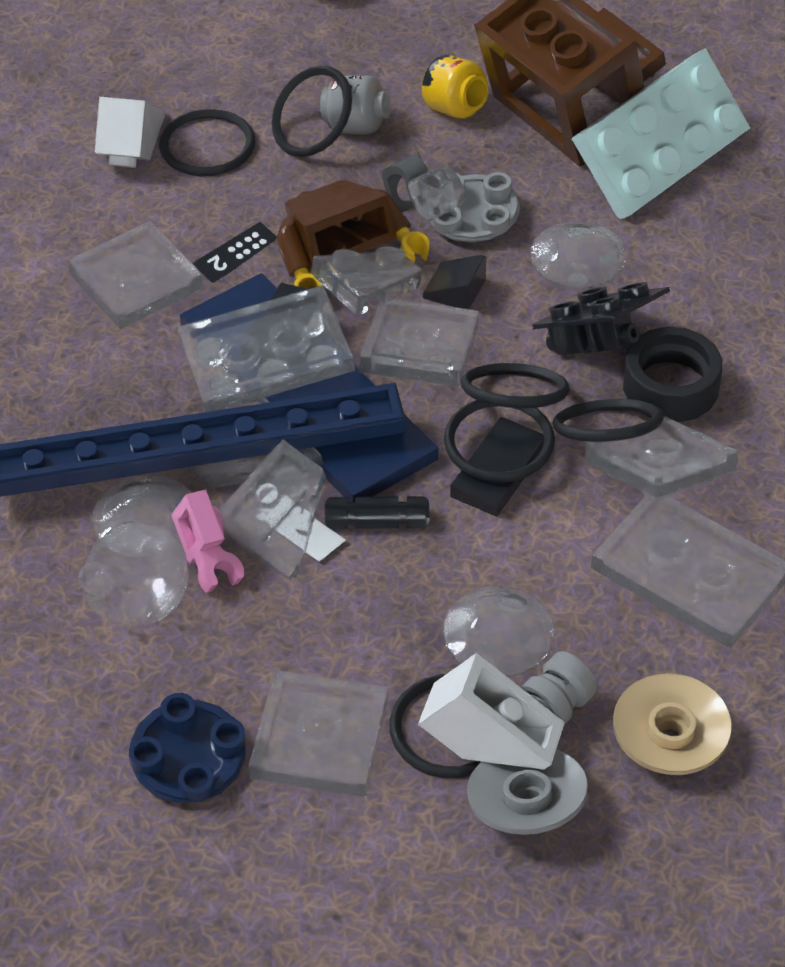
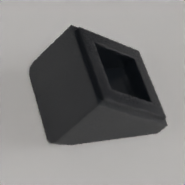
(457, 281)

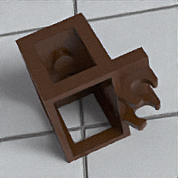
(566, 53)

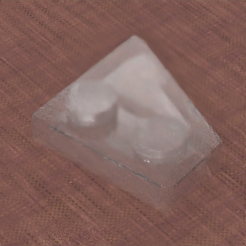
(277, 509)

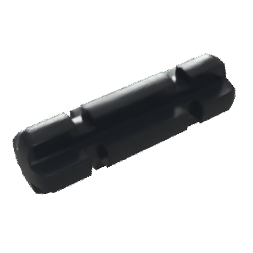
(377, 512)

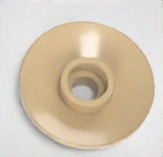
(677, 705)

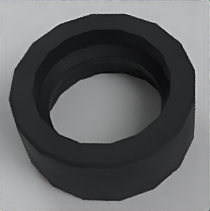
(674, 346)

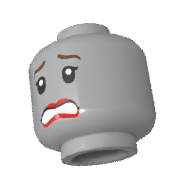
(368, 108)

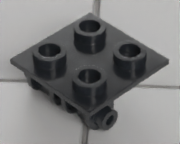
(597, 320)

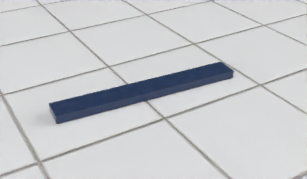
(199, 439)

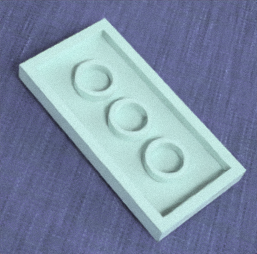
(661, 134)

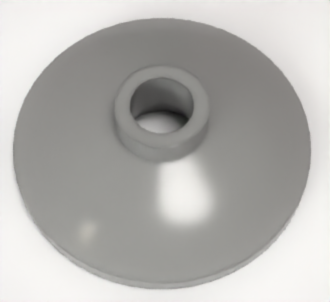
(528, 798)

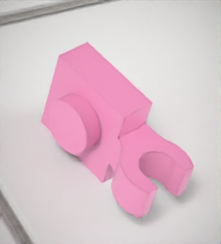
(201, 533)

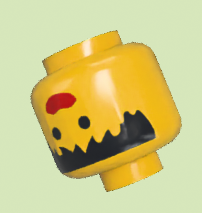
(455, 86)

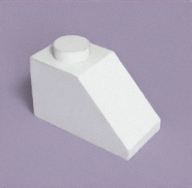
(127, 130)
(490, 717)

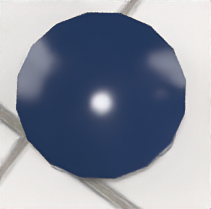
(187, 750)

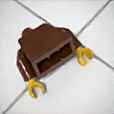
(342, 218)

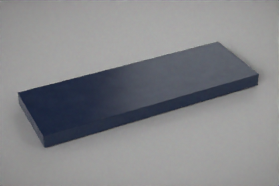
(352, 467)

